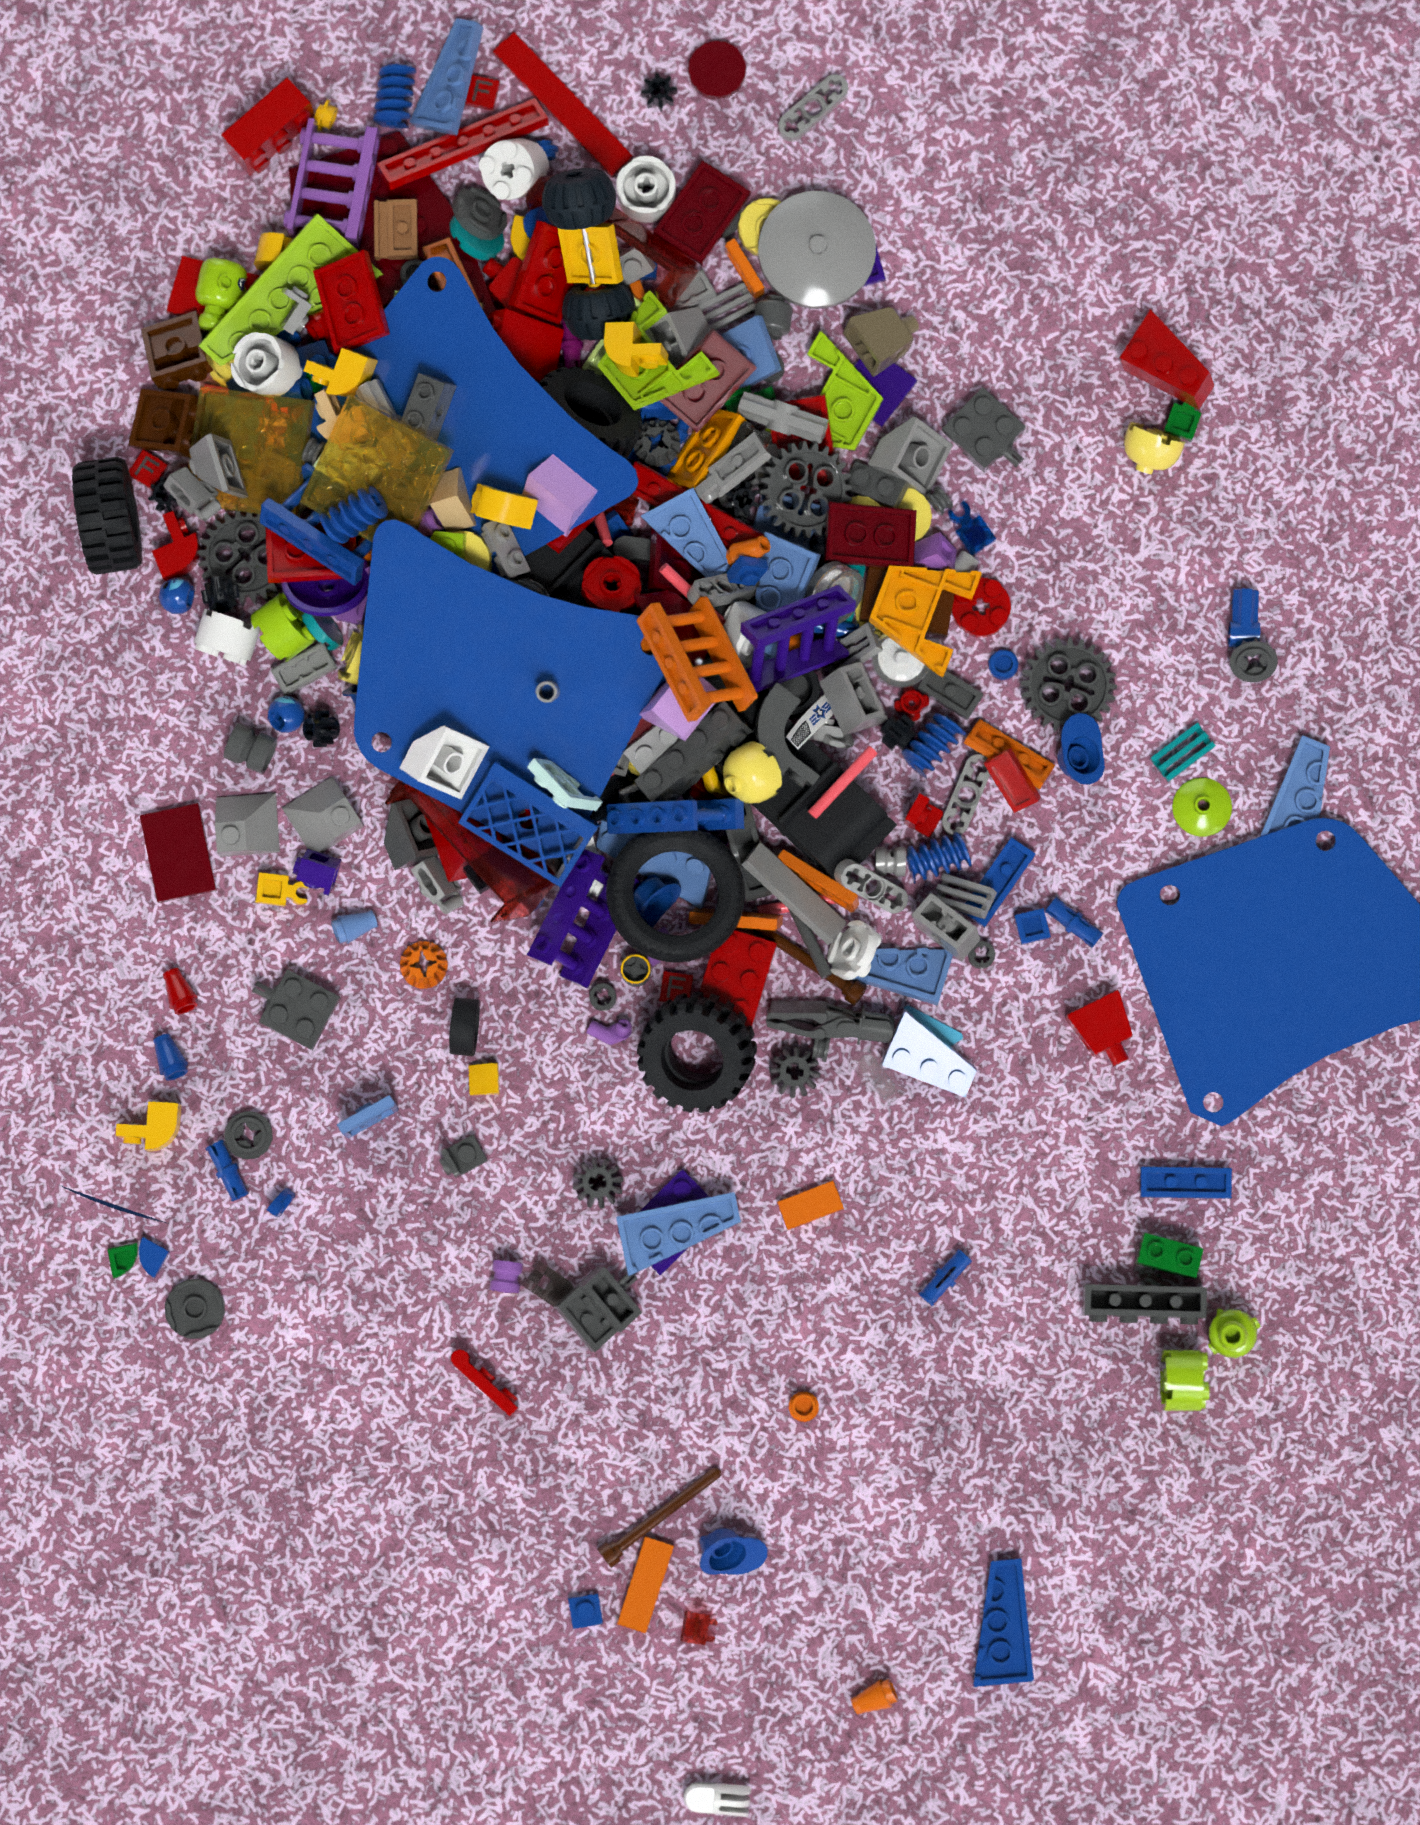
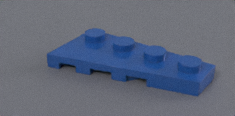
(1004, 1635)

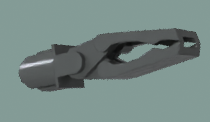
(825, 1020)

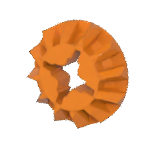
(434, 973)

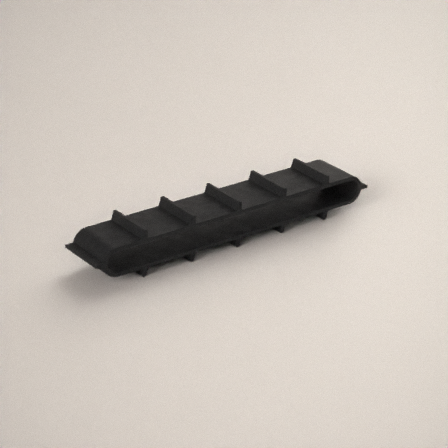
(848, 826)

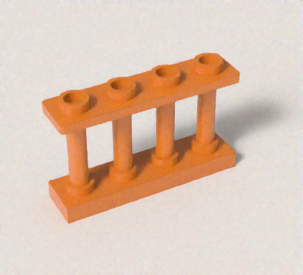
(678, 670)

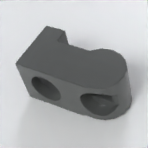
(633, 549)

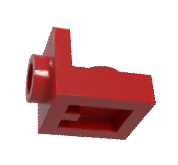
(923, 816)

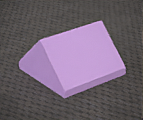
(559, 492)
(666, 713)

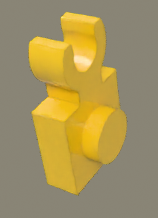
(274, 890)

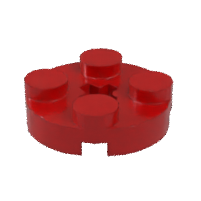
(611, 569)
(994, 618)

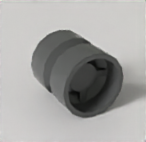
(247, 747)

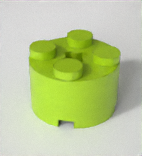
(282, 628)
(1182, 1380)

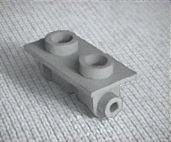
(509, 557)

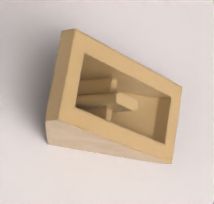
(452, 502)

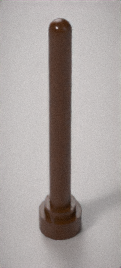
(851, 989)
(613, 1551)

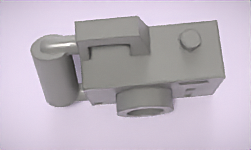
(193, 494)
(832, 735)
(436, 885)

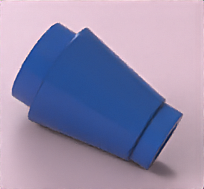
(169, 1057)

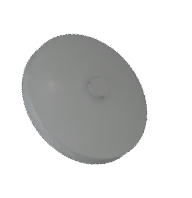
(816, 249)

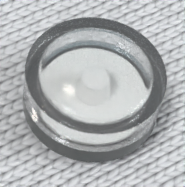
(835, 574)
(897, 666)

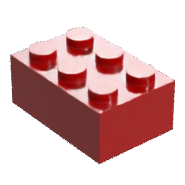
(268, 127)
(740, 972)

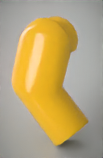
(715, 786)

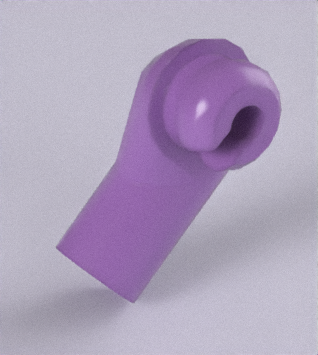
(611, 1034)

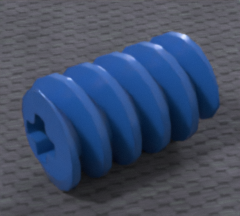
(392, 96)
(355, 516)
(932, 743)
(937, 856)

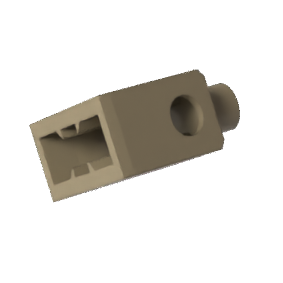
(880, 337)

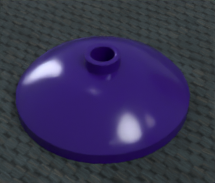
(315, 600)

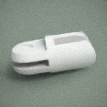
(717, 1798)

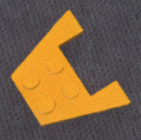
(908, 604)

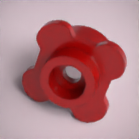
(920, 701)

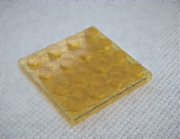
(266, 439)
(377, 452)

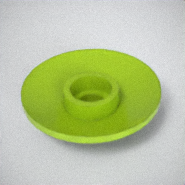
(1193, 819)

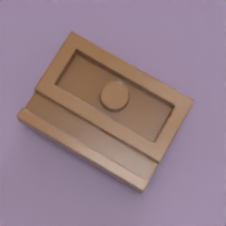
(396, 229)

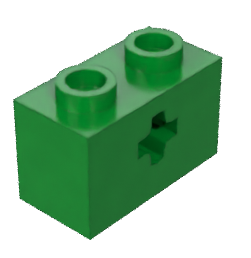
(1169, 1256)

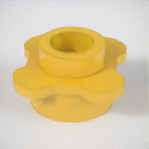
(326, 115)

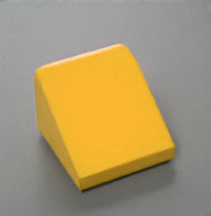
(484, 1079)

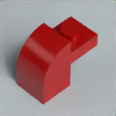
(182, 554)

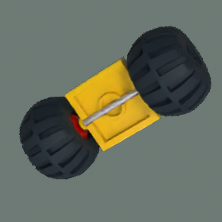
(578, 206)

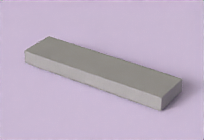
(794, 893)

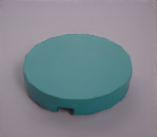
(475, 246)
(324, 630)

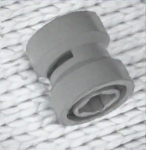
(890, 861)

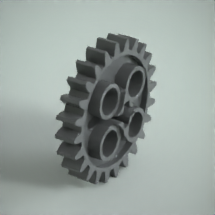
(779, 483)
(229, 537)
(1075, 659)

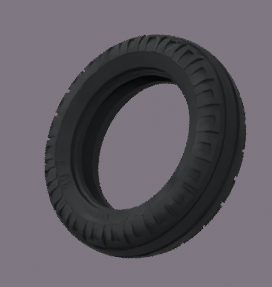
(666, 946)

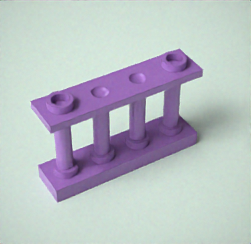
(361, 173)

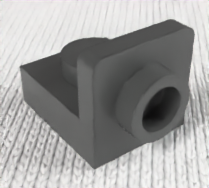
(462, 1157)

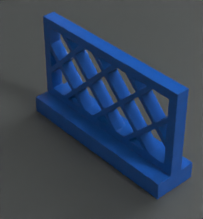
(543, 801)

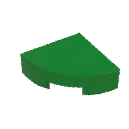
(122, 1259)

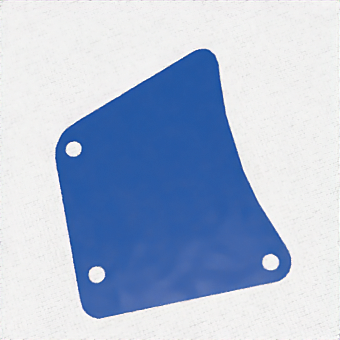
(498, 414)
(469, 654)
(1273, 959)

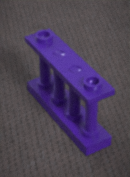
(791, 620)
(559, 921)

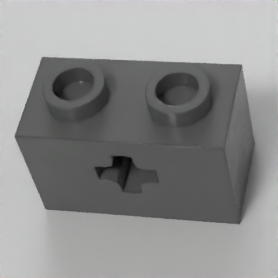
(428, 404)

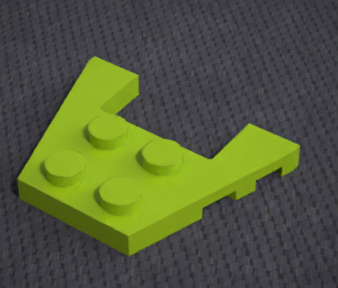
(662, 381)
(848, 394)

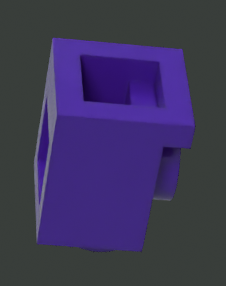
(317, 870)

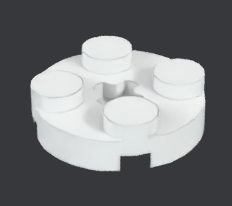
(864, 943)

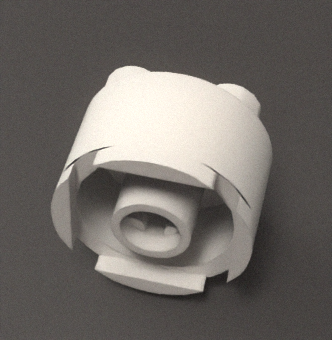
(513, 167)
(630, 185)
(265, 364)
(227, 635)

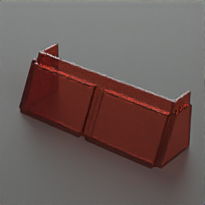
(680, 267)
(508, 878)

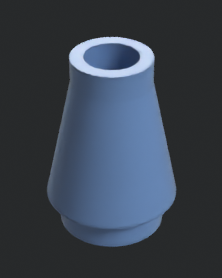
(351, 926)

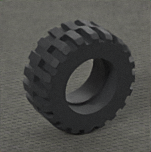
(595, 406)
(107, 515)
(680, 1084)

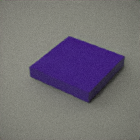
(892, 385)

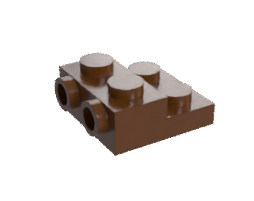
(175, 352)
(164, 422)

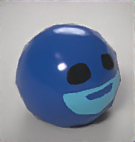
(176, 595)
(286, 714)

